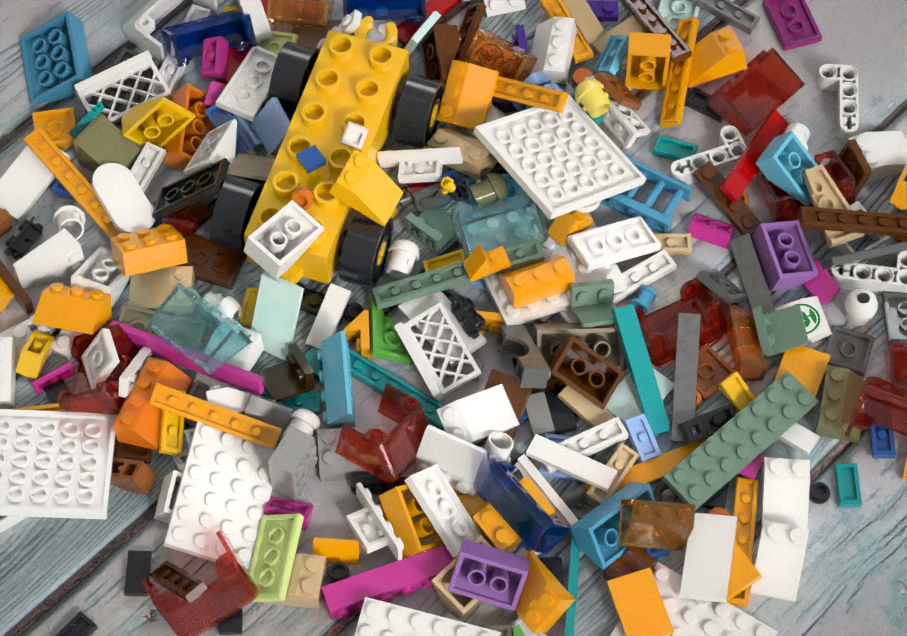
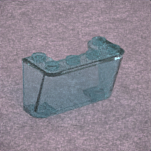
(498, 224)
(198, 330)

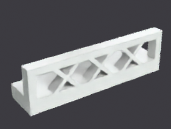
(623, 125)

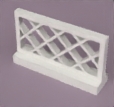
(118, 74)
(424, 364)
(562, 512)

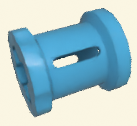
(644, 298)

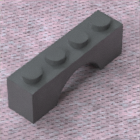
(531, 367)

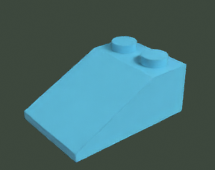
(785, 163)

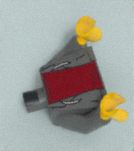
(428, 194)

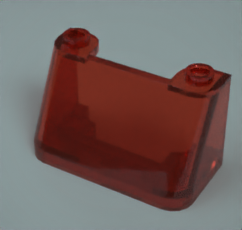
(660, 326)
(104, 397)

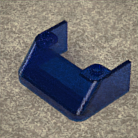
(388, 9)
(187, 38)
(519, 508)

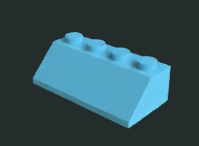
(337, 381)

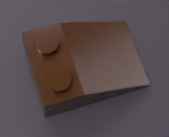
(439, 50)

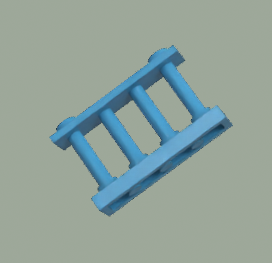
(657, 221)

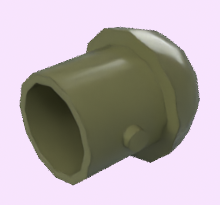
(489, 190)

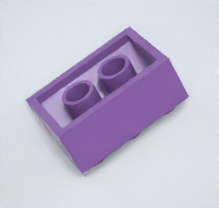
(784, 254)
(489, 574)

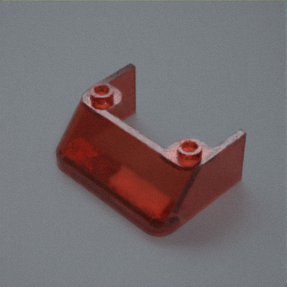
(882, 405)
(383, 453)
(219, 601)

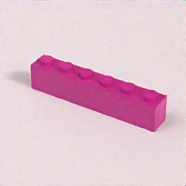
(385, 582)

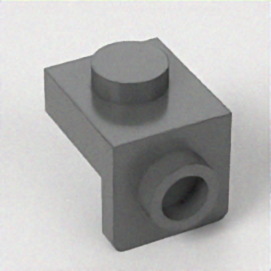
(579, 503)

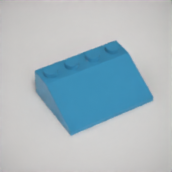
(55, 59)

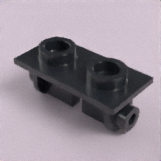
(28, 231)
(464, 309)

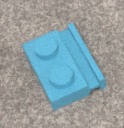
(612, 55)

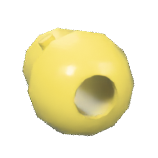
(592, 97)

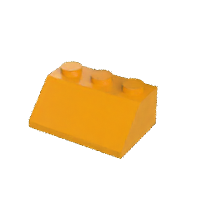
(467, 95)
(537, 281)
(73, 308)
(409, 521)

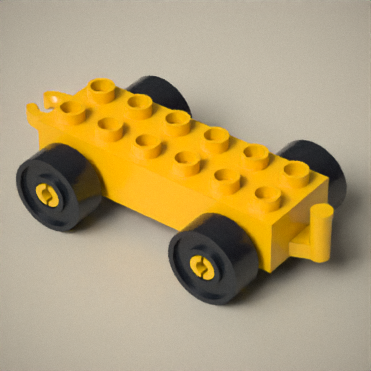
(324, 91)

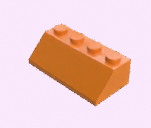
(186, 142)
(138, 420)

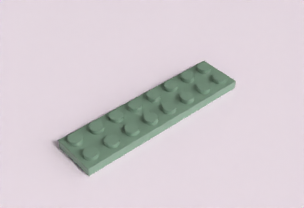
(740, 440)

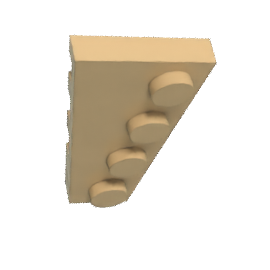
(827, 195)

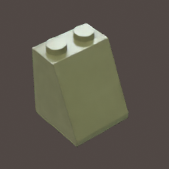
(103, 144)

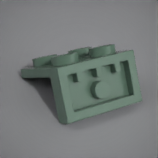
(431, 228)
(593, 302)
(780, 329)

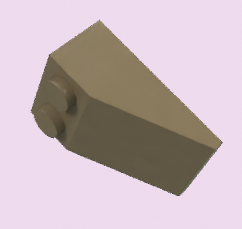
(252, 166)

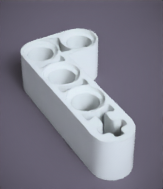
(258, 18)
(834, 78)
(683, 169)
(848, 278)

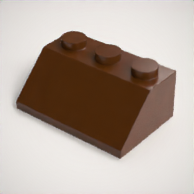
(585, 371)

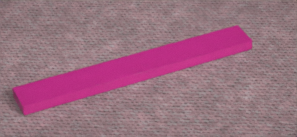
(226, 373)

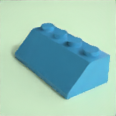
(599, 530)

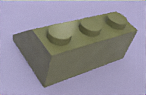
(837, 402)

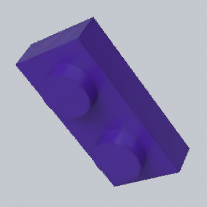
(605, 10)
(519, 37)

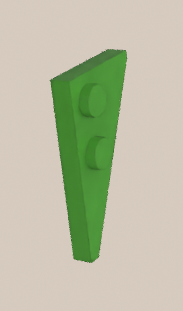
(384, 339)

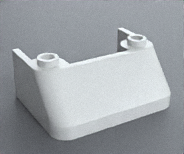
(144, 23)

